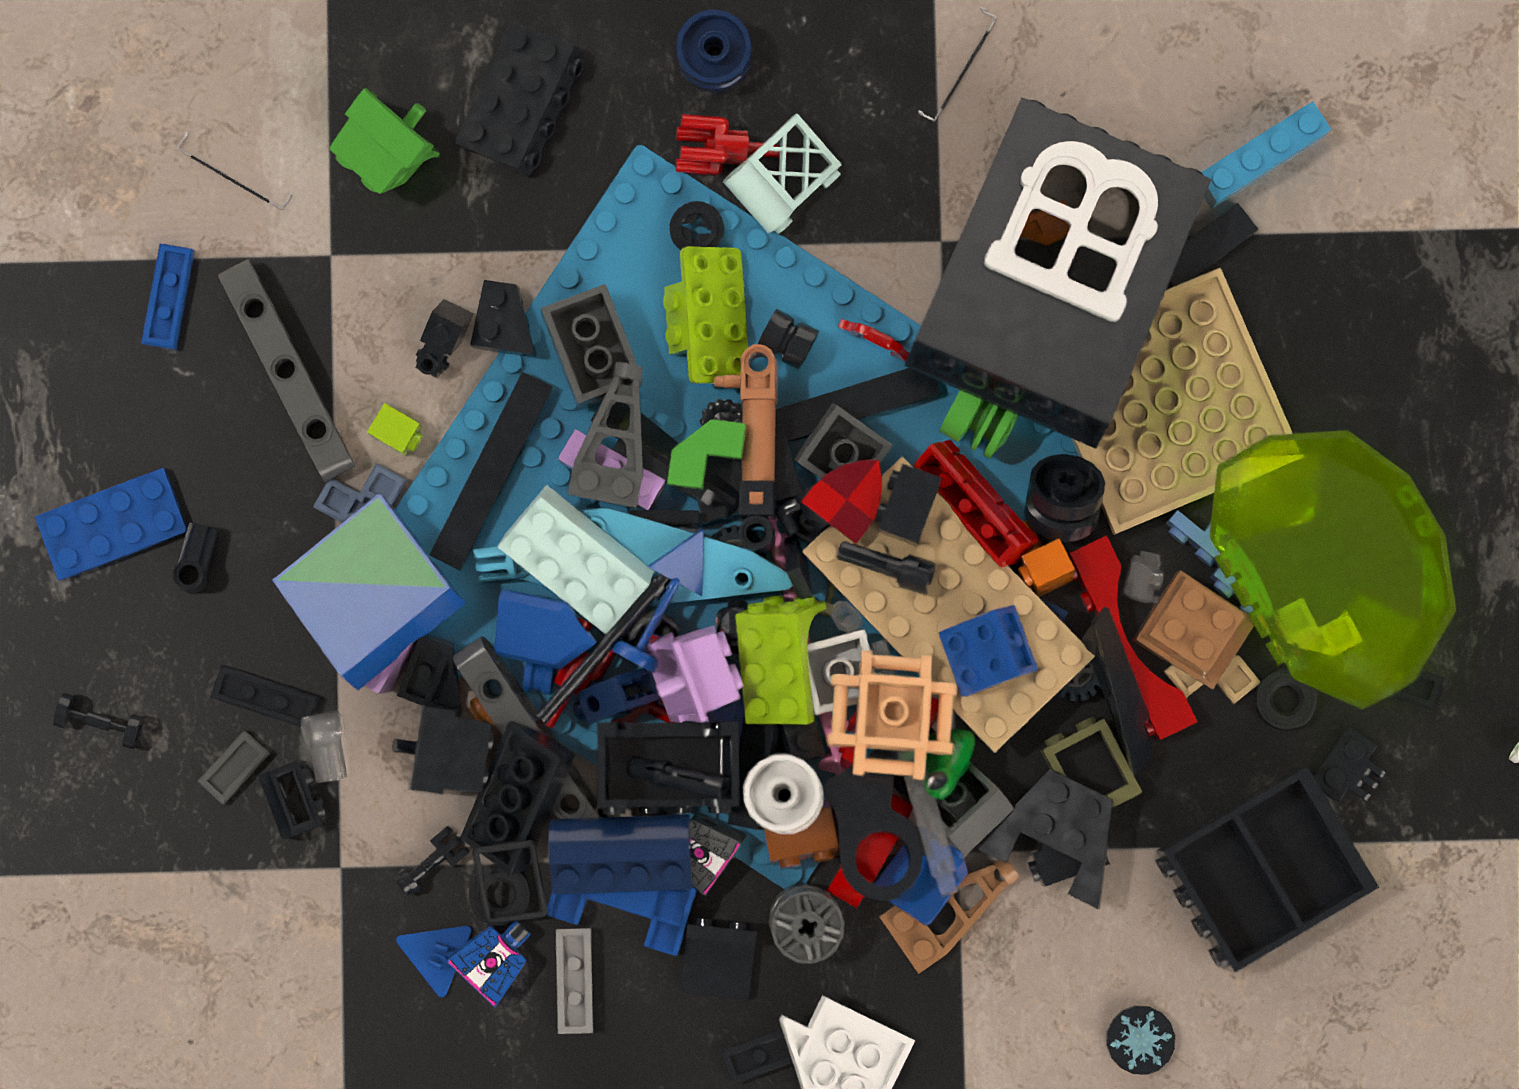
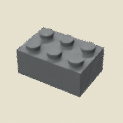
(588, 343)

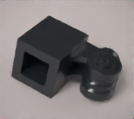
(442, 337)

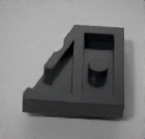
(502, 321)

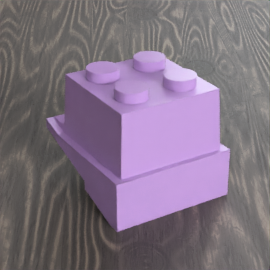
(694, 673)

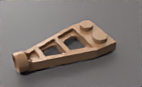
(925, 947)

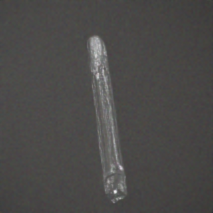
(925, 811)

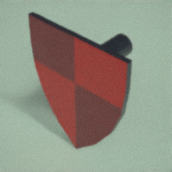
(848, 497)

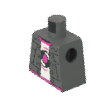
(711, 849)

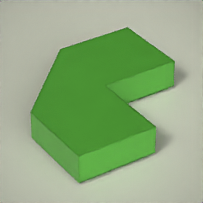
(712, 439)

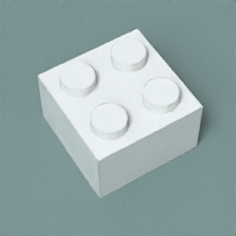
(831, 657)

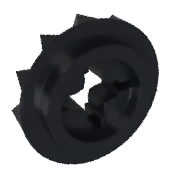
(687, 215)

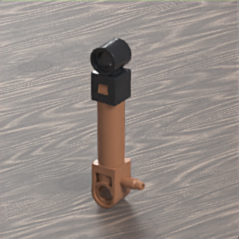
(758, 484)

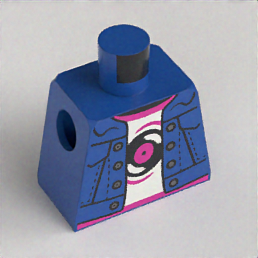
(491, 960)

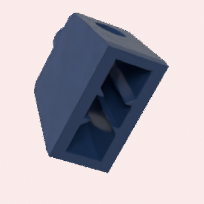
(608, 698)

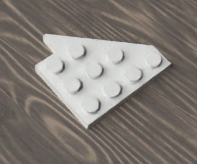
(844, 1049)

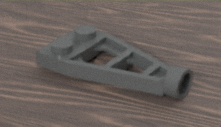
(607, 483)

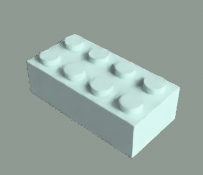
(576, 559)

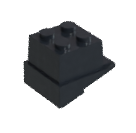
(448, 752)

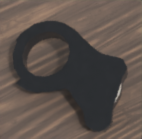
(863, 810)

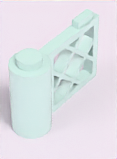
(760, 190)

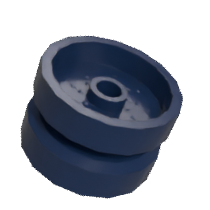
(708, 31)

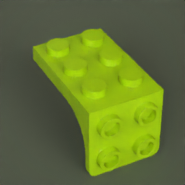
(776, 659)

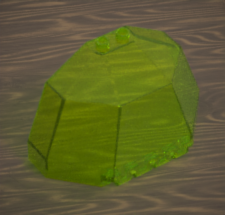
(1334, 561)

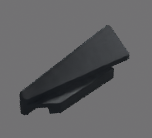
(1119, 689)

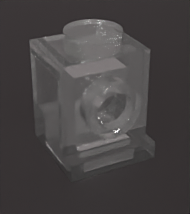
(1143, 578)

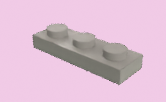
(574, 980)

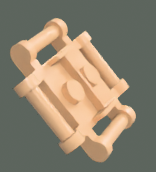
(892, 714)

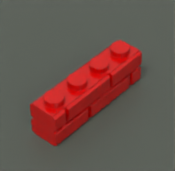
(977, 504)

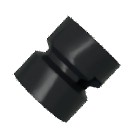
(789, 340)

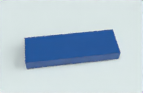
(168, 296)

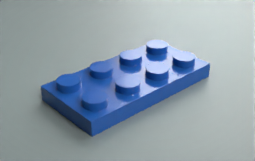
(111, 524)

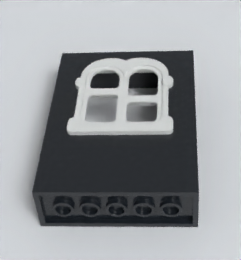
(1029, 331)

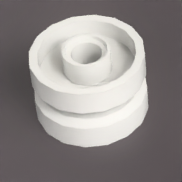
(763, 791)

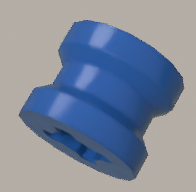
(538, 678)

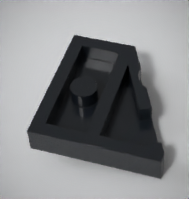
(432, 675)

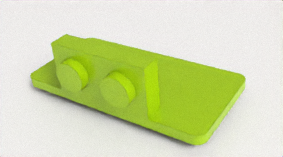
(708, 313)

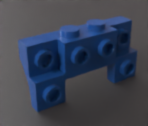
(665, 908)

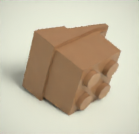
(1194, 629)

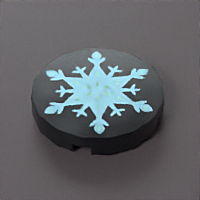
(1140, 1040)

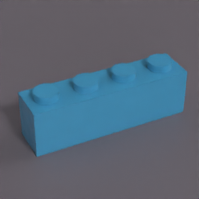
(1265, 153)

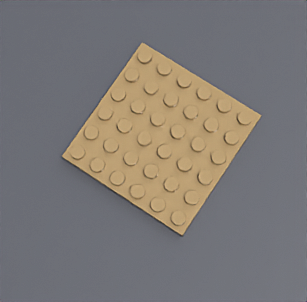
(1186, 406)

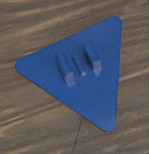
(430, 953)

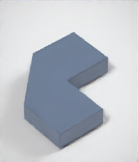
(342, 502)

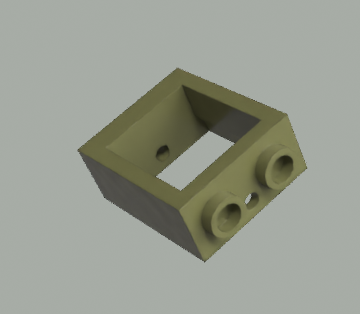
(1086, 729)

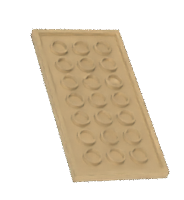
(962, 588)

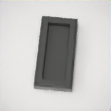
(234, 767)

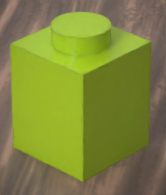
(396, 430)

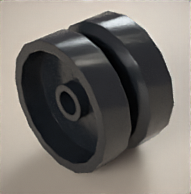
(1064, 497)

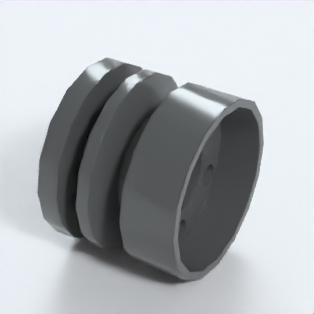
(808, 902)

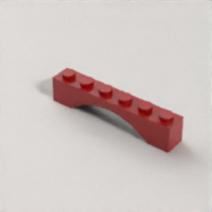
(1098, 575)

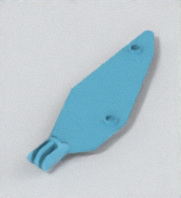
(649, 542)

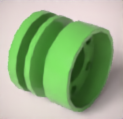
(980, 418)

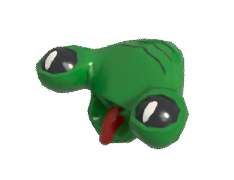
(947, 769)

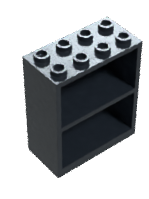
(1265, 870)

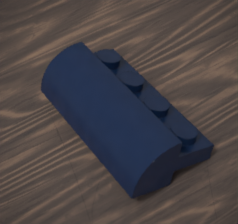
(620, 854)

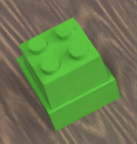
(381, 144)

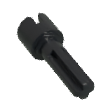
(910, 572)

